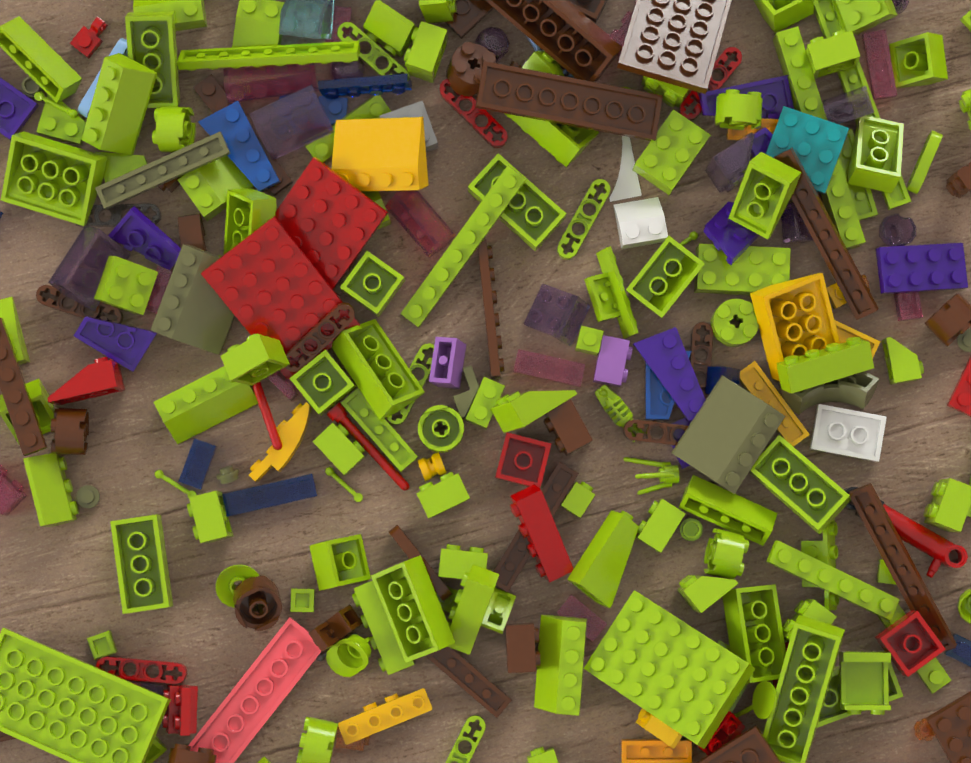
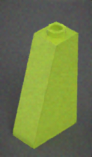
(605, 559)

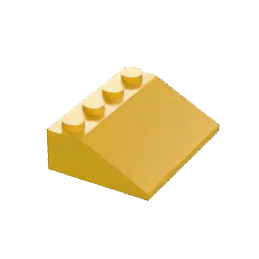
(381, 153)
(794, 318)

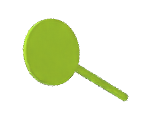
(763, 701)

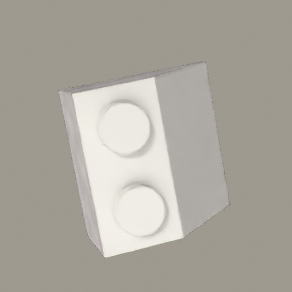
(640, 223)

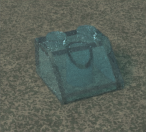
(307, 18)

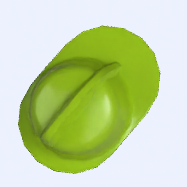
(349, 655)

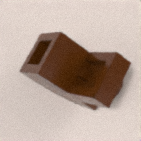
(335, 628)

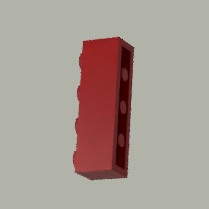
(541, 532)

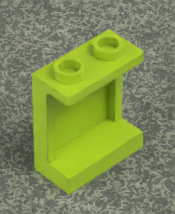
(864, 682)

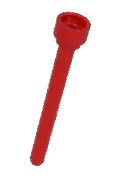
(339, 415)
(267, 416)

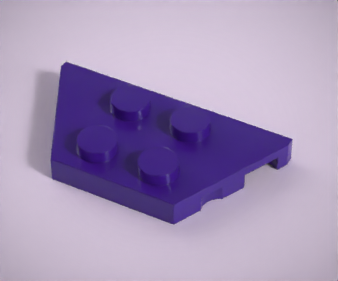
(729, 235)

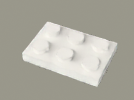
(848, 433)

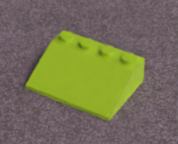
(52, 177)

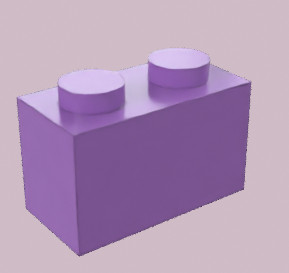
(612, 361)
(447, 362)

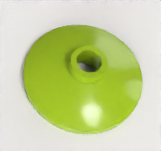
(225, 582)

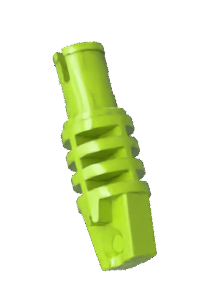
(616, 408)

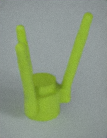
(667, 474)

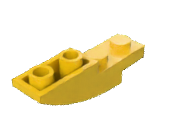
(291, 436)

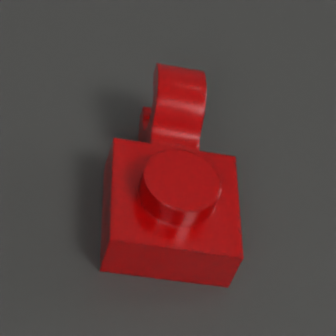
(87, 40)

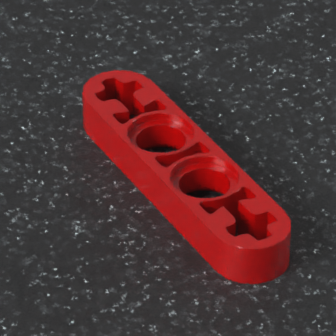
(713, 85)
(472, 114)
(141, 669)

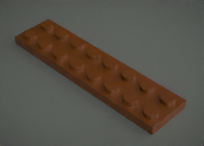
(568, 101)

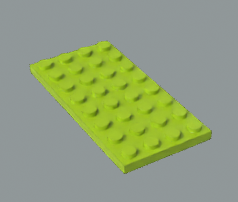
(74, 705)

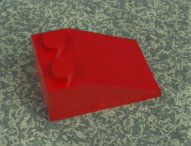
(93, 381)

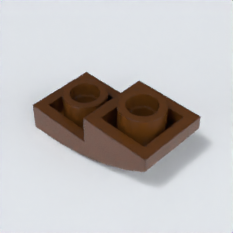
(192, 230)

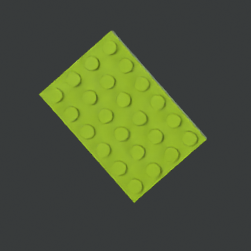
(669, 669)

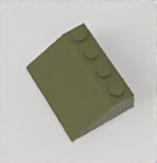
(191, 307)
(728, 434)

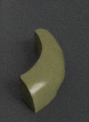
(851, 390)

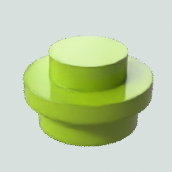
(691, 529)

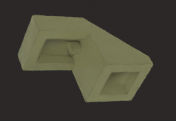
(464, 400)

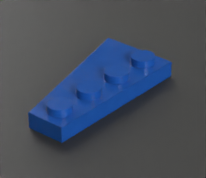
(243, 144)

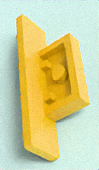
(383, 716)

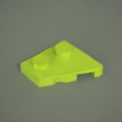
(60, 125)
(120, 164)

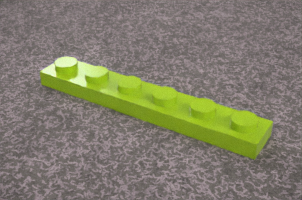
(832, 580)

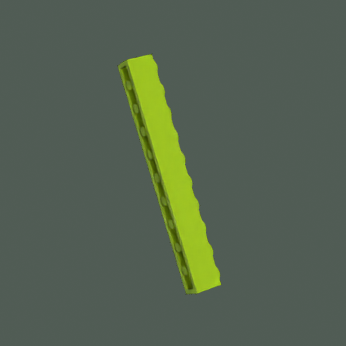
(807, 99)

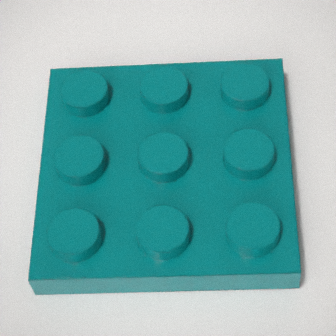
(814, 142)

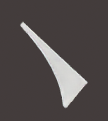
(627, 182)

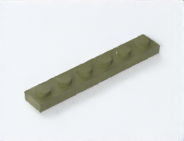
(162, 170)

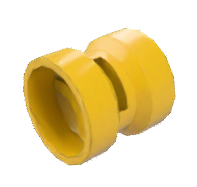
(431, 466)

